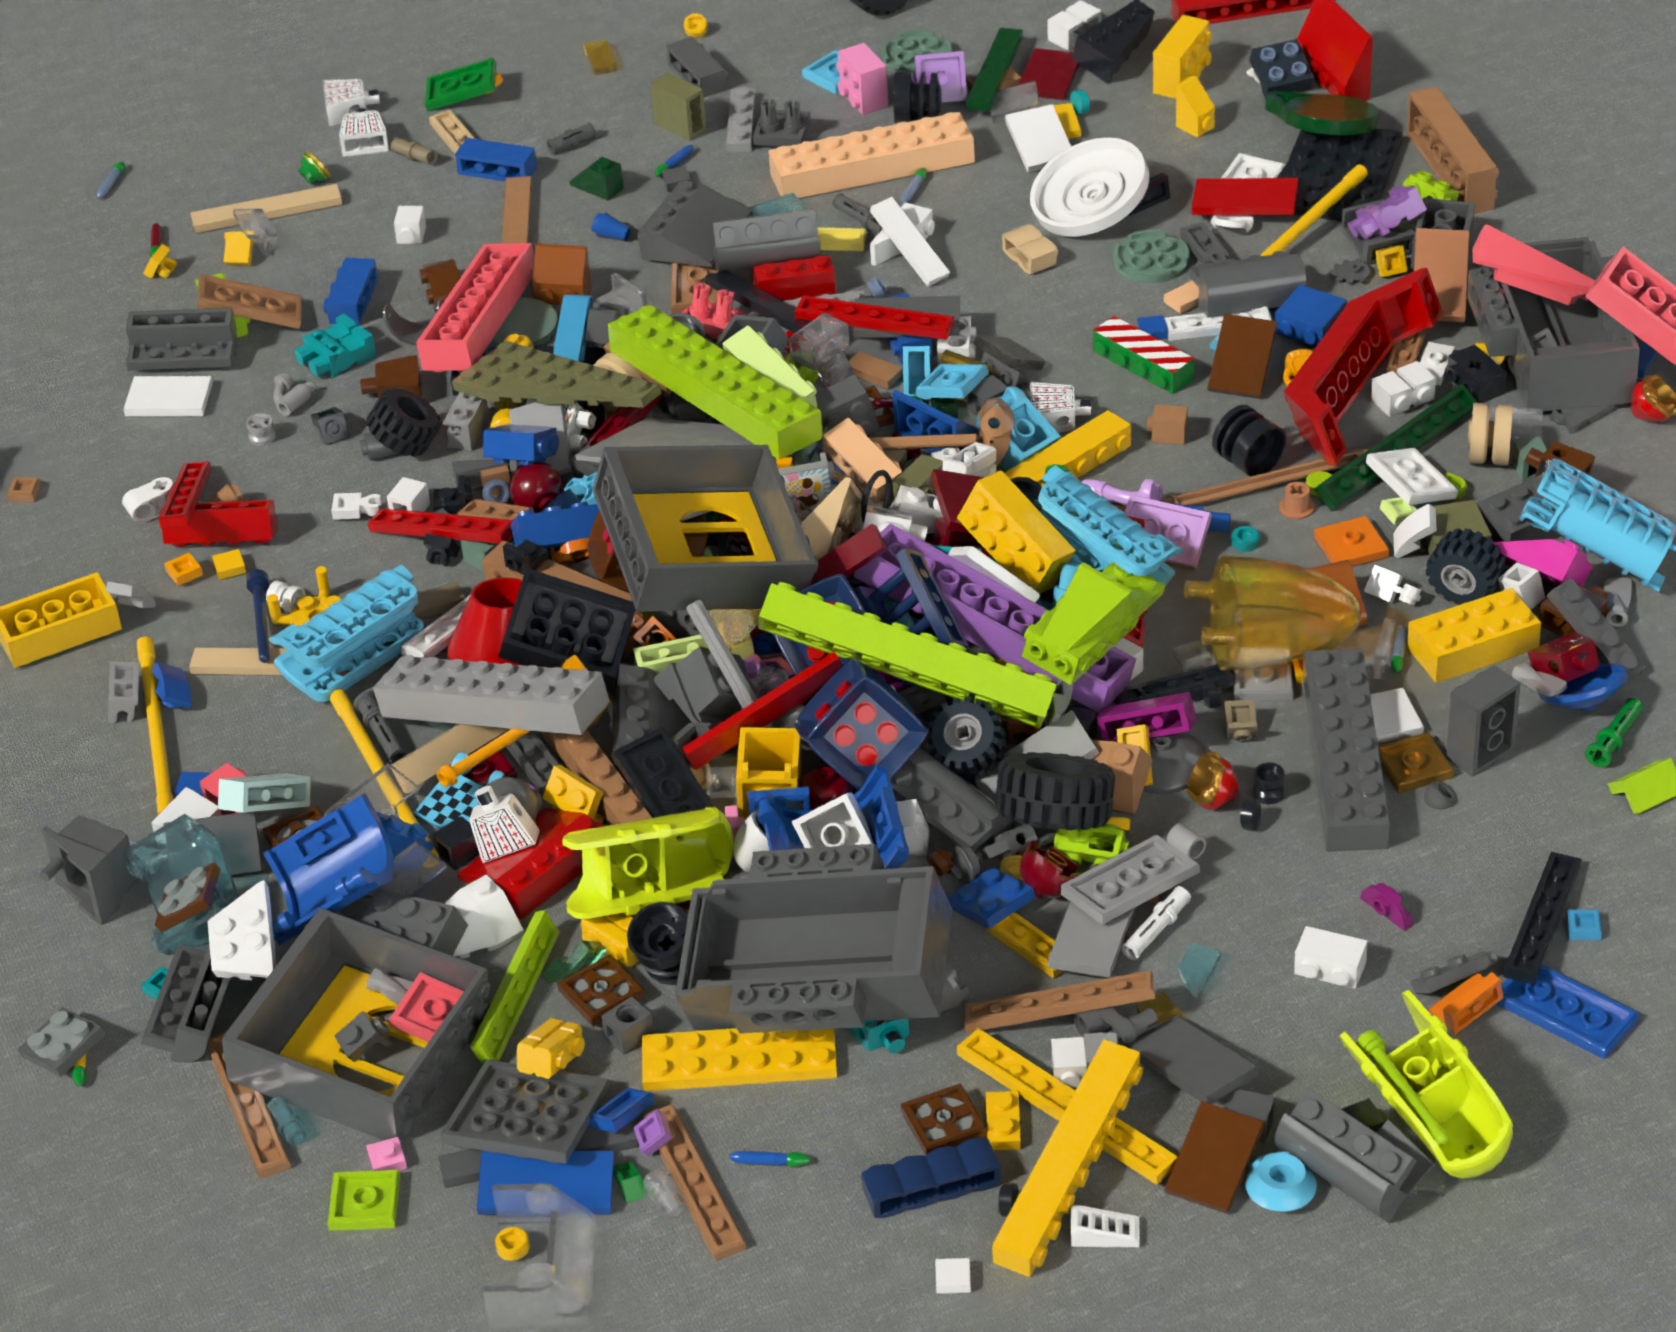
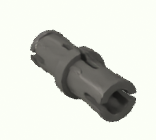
(571, 138)

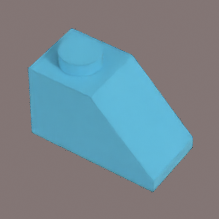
(915, 368)

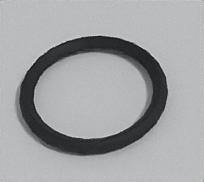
(888, 495)

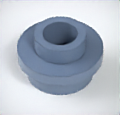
(878, 288)
(503, 488)

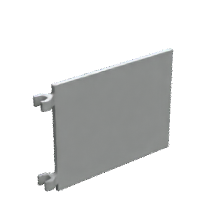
(666, 433)

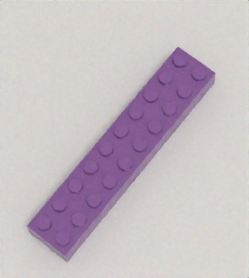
(993, 615)

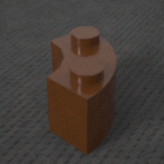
(440, 280)

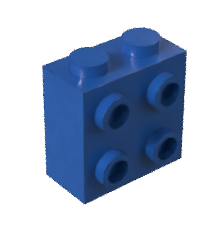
(1308, 315)
(520, 443)

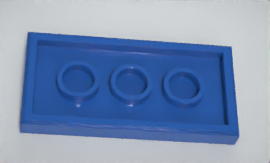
(1570, 1011)
(584, 1178)

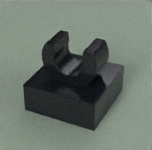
(440, 546)

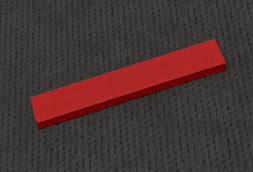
(877, 317)
(185, 494)
(447, 525)
(762, 711)

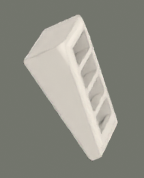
(1085, 1220)

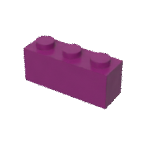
(1161, 715)

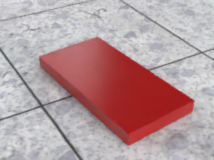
(1245, 196)

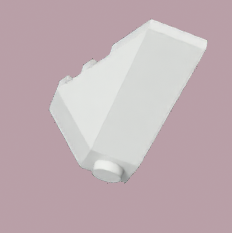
(488, 917)

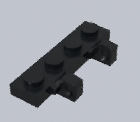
(1201, 682)

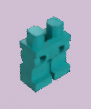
(336, 347)

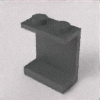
(1367, 246)

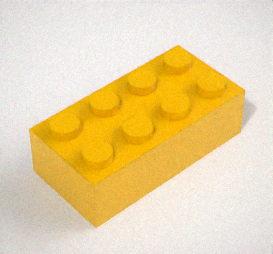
(1015, 532)
(57, 619)
(1473, 635)

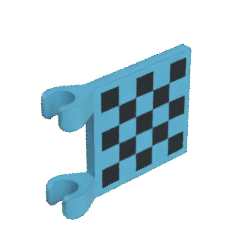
(451, 802)

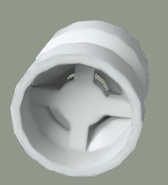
(287, 595)

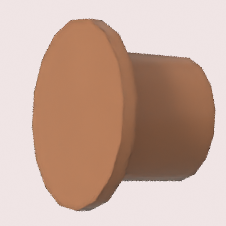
(1296, 501)

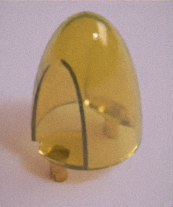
(1272, 612)

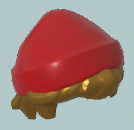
(1653, 400)
(1212, 781)

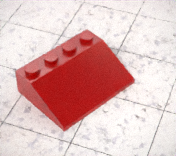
(1337, 50)
(538, 870)

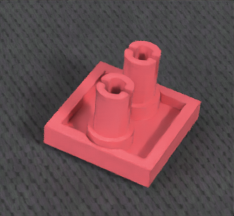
(711, 315)

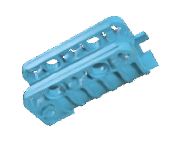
(1601, 521)
(1102, 531)
(348, 634)

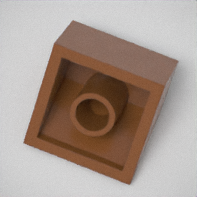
(560, 272)

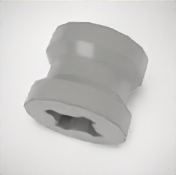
(260, 429)

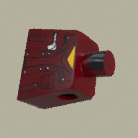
(1572, 656)

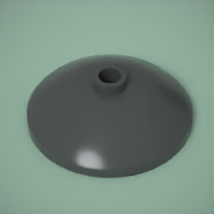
(1173, 762)

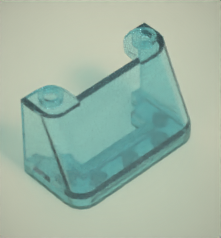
(172, 855)

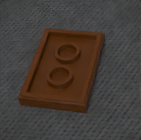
(1242, 356)
(1214, 1157)

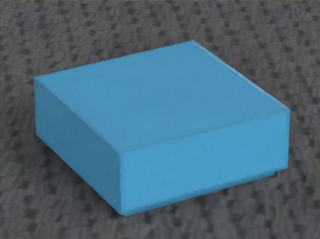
(1584, 924)

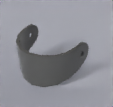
(403, 329)

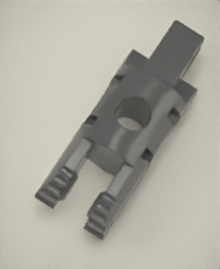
(1007, 845)

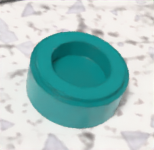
(1080, 102)
(1245, 539)

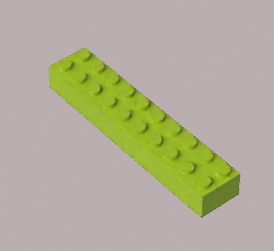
(715, 381)
(906, 654)

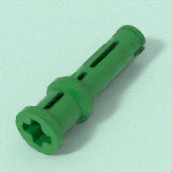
(1610, 740)

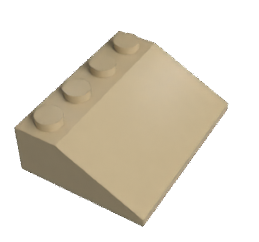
(834, 518)

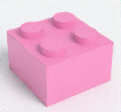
(862, 78)

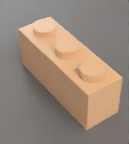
(859, 457)

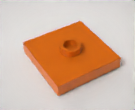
(1351, 541)

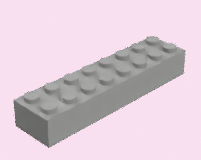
(492, 694)

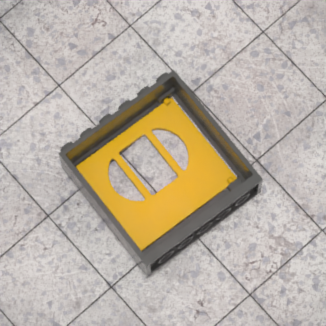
(654, 487)
(288, 1028)

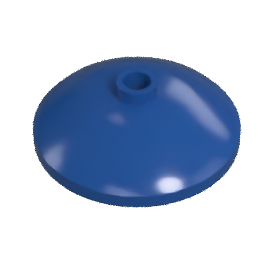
(1590, 689)

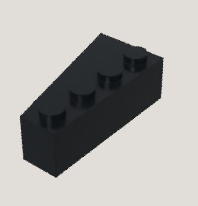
(1113, 40)

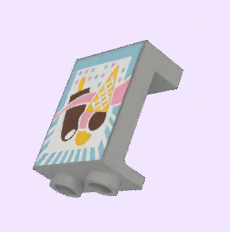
(810, 481)

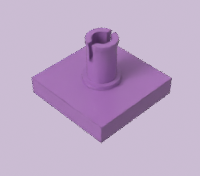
(950, 72)

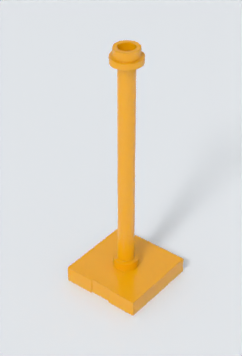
(448, 775)

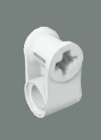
(148, 500)

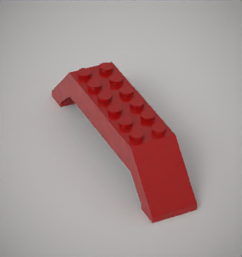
(1353, 352)

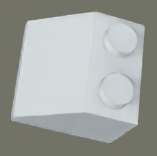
(834, 824)

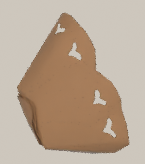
(1000, 436)

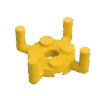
(306, 605)

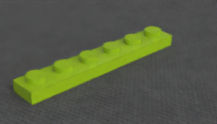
(515, 988)

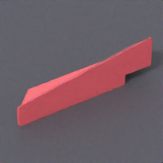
(1529, 268)

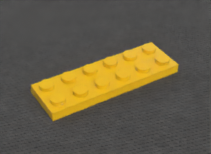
(733, 1058)

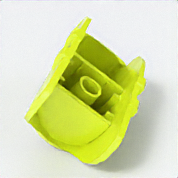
(646, 863)
(1450, 1089)

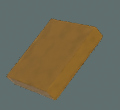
(1414, 762)

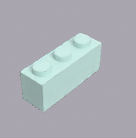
(264, 792)

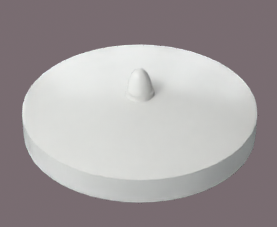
(1089, 187)

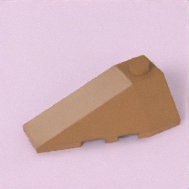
(1130, 768)

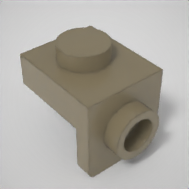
(1240, 719)

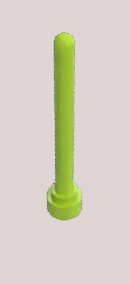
(1374, 1048)

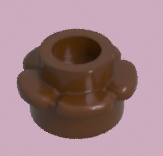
(940, 860)

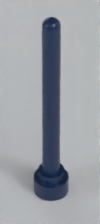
(258, 583)

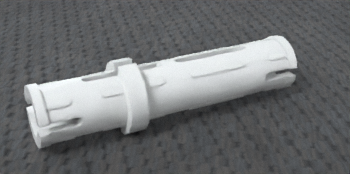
(1163, 914)

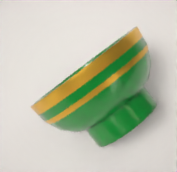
(313, 169)

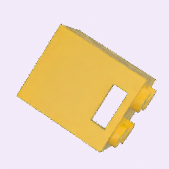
(766, 762)

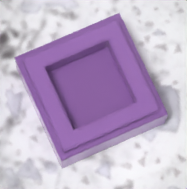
(652, 1132)

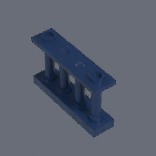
(924, 591)

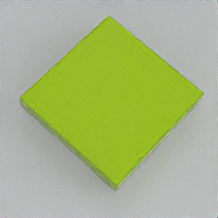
(364, 1200)

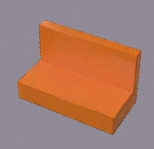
(1468, 1001)

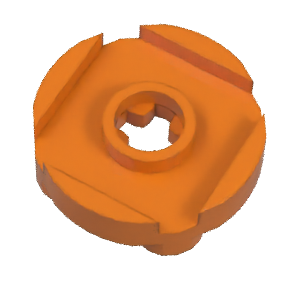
(571, 552)

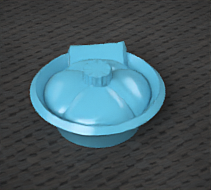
(1280, 1182)

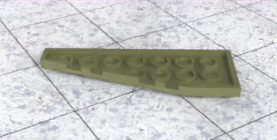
(551, 379)

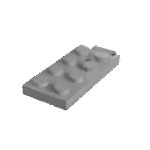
(1136, 874)

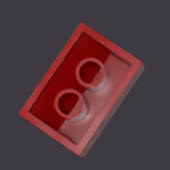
(796, 278)

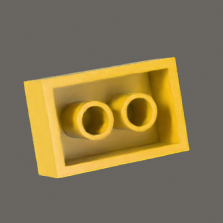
(1181, 54)

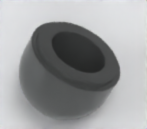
(1435, 795)

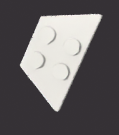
(243, 936)

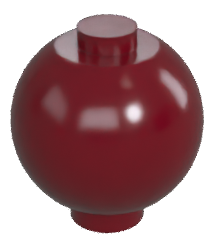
(536, 485)

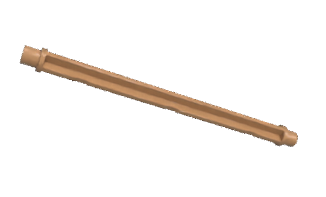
(1261, 480)

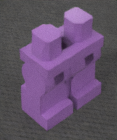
(1376, 219)

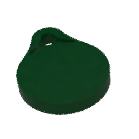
(1323, 112)

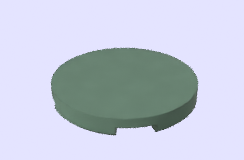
(900, 52)
(1151, 256)
(529, 318)

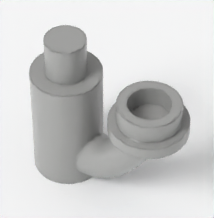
(294, 398)

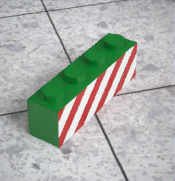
(1143, 354)

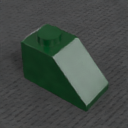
(600, 179)

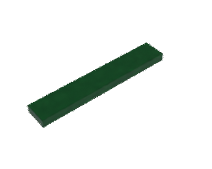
(994, 69)

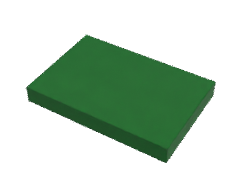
(460, 84)

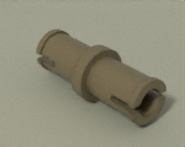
(413, 151)

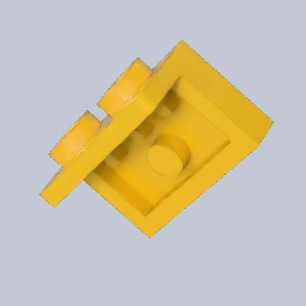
(573, 793)

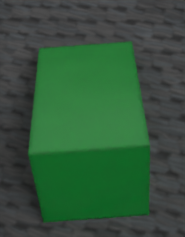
(629, 1181)

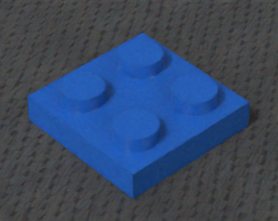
(991, 897)

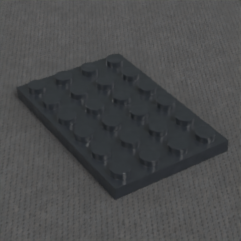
(1325, 159)

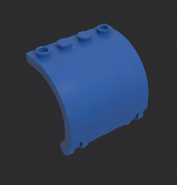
(876, 803)
(330, 865)

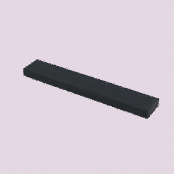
(756, 300)
(1542, 918)

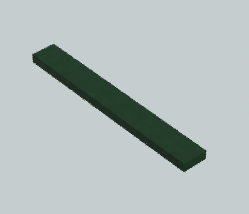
(1411, 435)

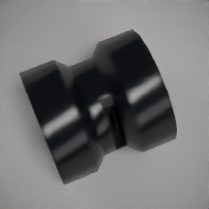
(1269, 783)

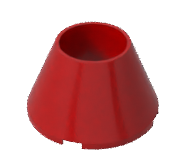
(485, 621)

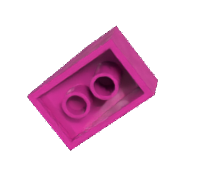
(1553, 559)

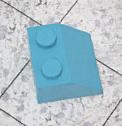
(1029, 434)

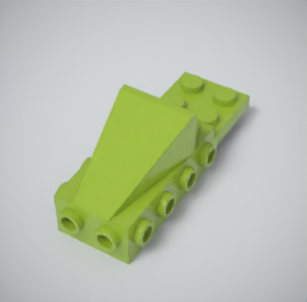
(1089, 620)

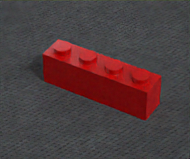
(227, 523)

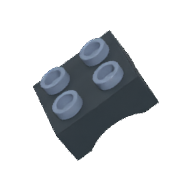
(1281, 67)

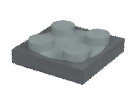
(61, 1041)

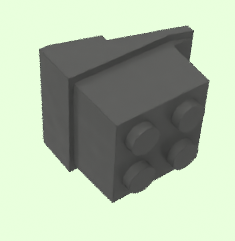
(701, 687)
(89, 865)

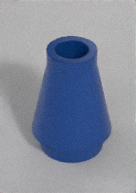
(609, 227)

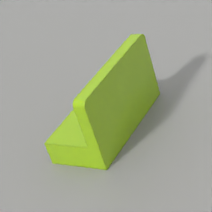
(1647, 785)

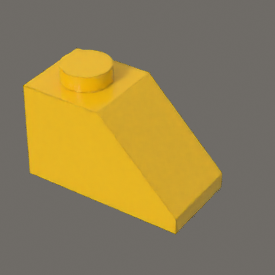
(1194, 108)

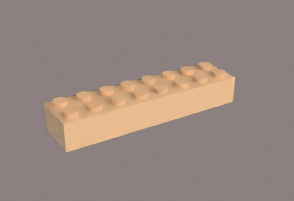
(872, 155)

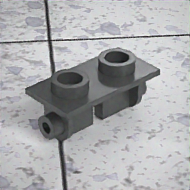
(1005, 374)

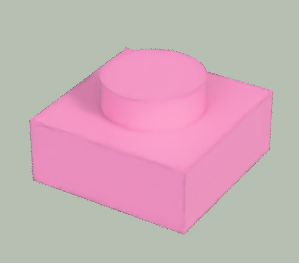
(733, 819)
(386, 1155)

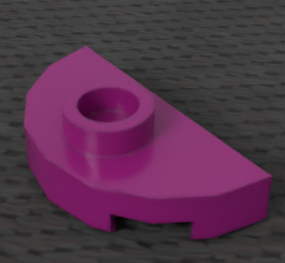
(1386, 903)

